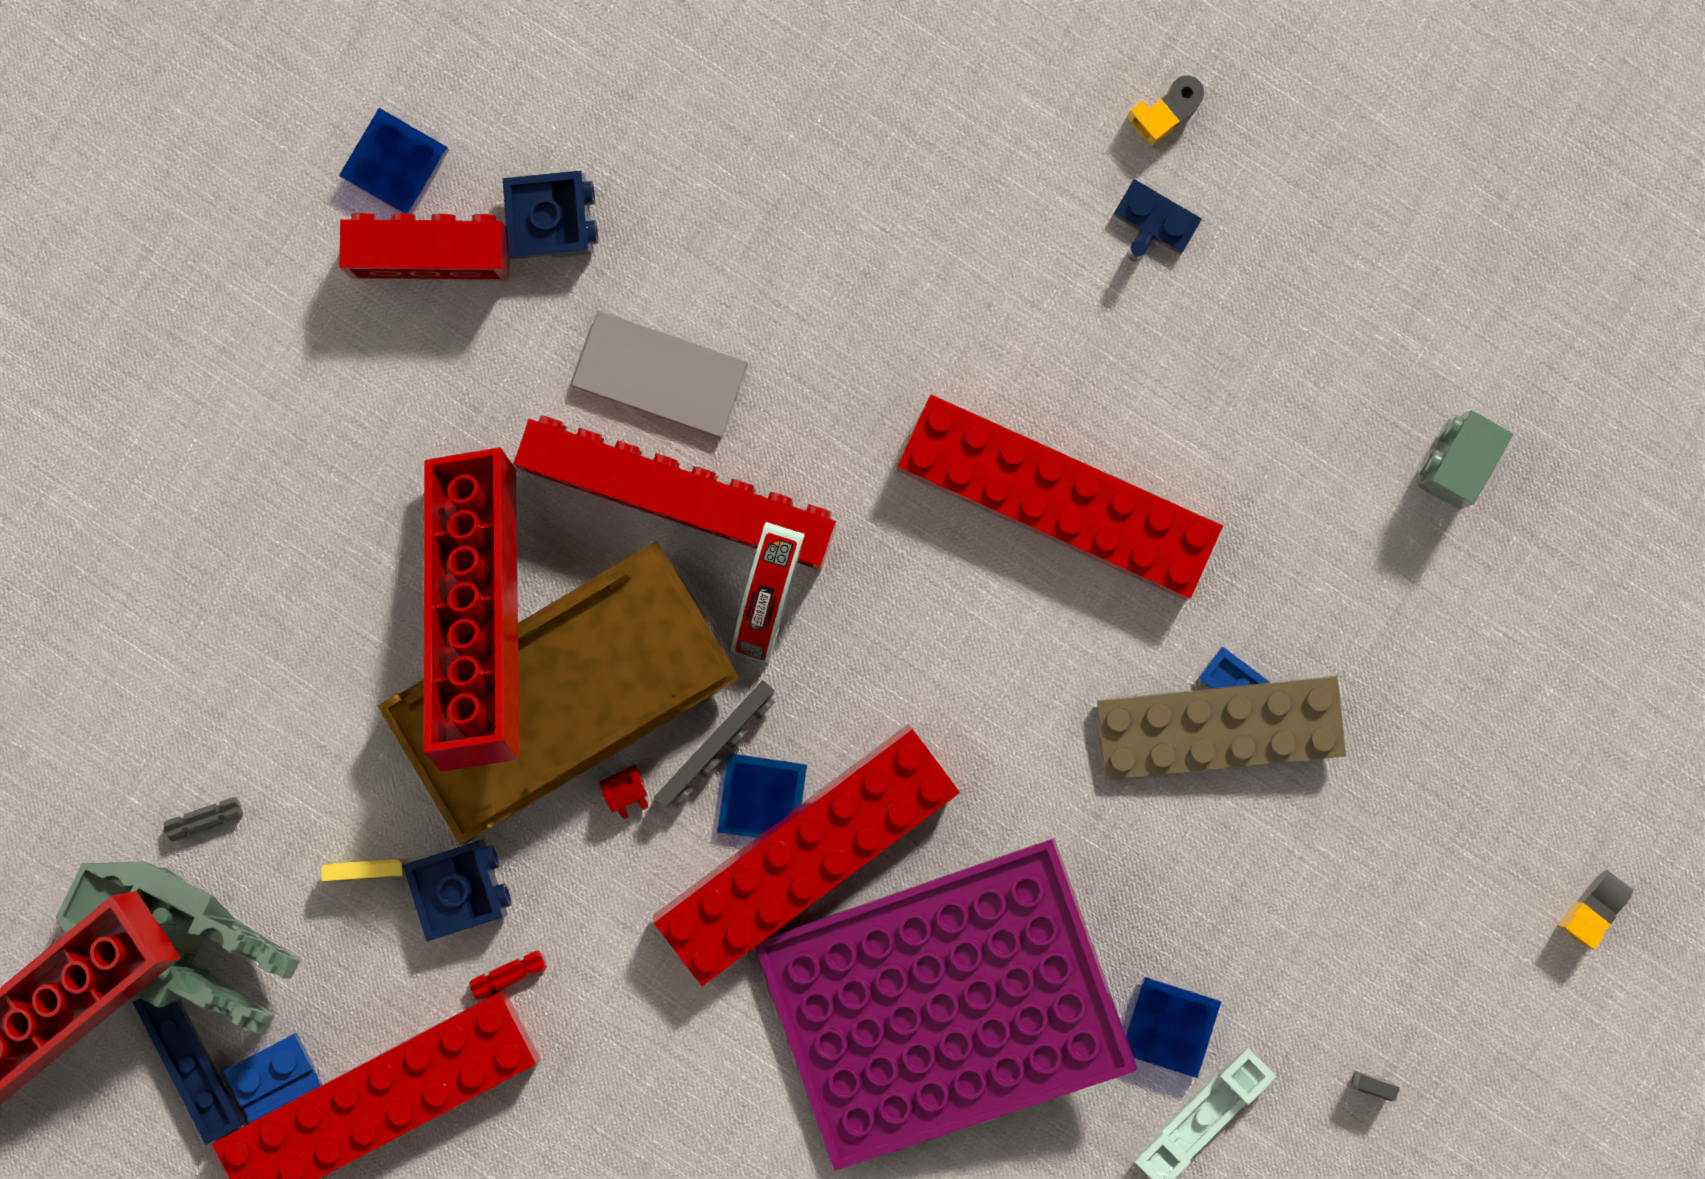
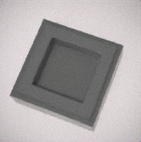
(1375, 1086)

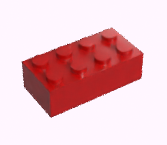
(424, 248)

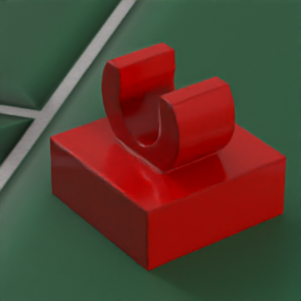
(624, 790)

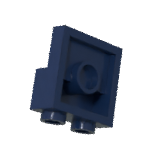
(549, 215)
(457, 889)

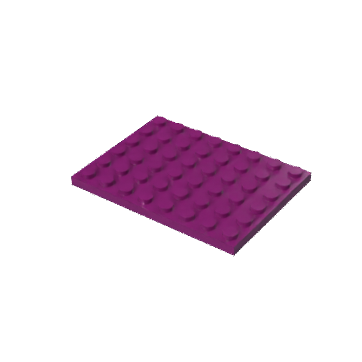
(945, 1005)

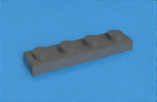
(705, 758)

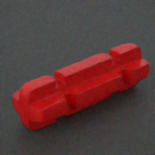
(507, 974)

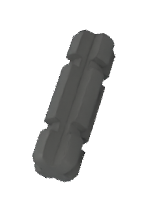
(203, 819)

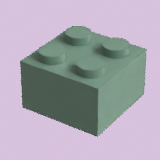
(1464, 459)

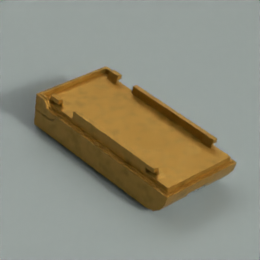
(591, 683)

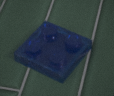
(393, 162)
(759, 794)
(1171, 1026)

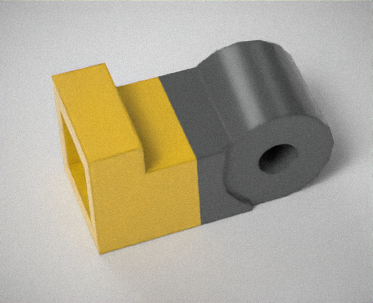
(1169, 112)
(1596, 909)

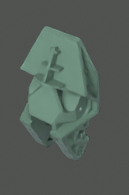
(186, 918)

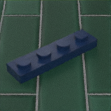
(190, 1068)

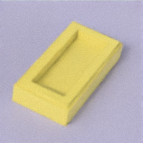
(363, 869)

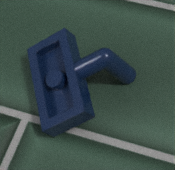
(1155, 219)

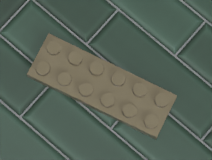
(1221, 728)

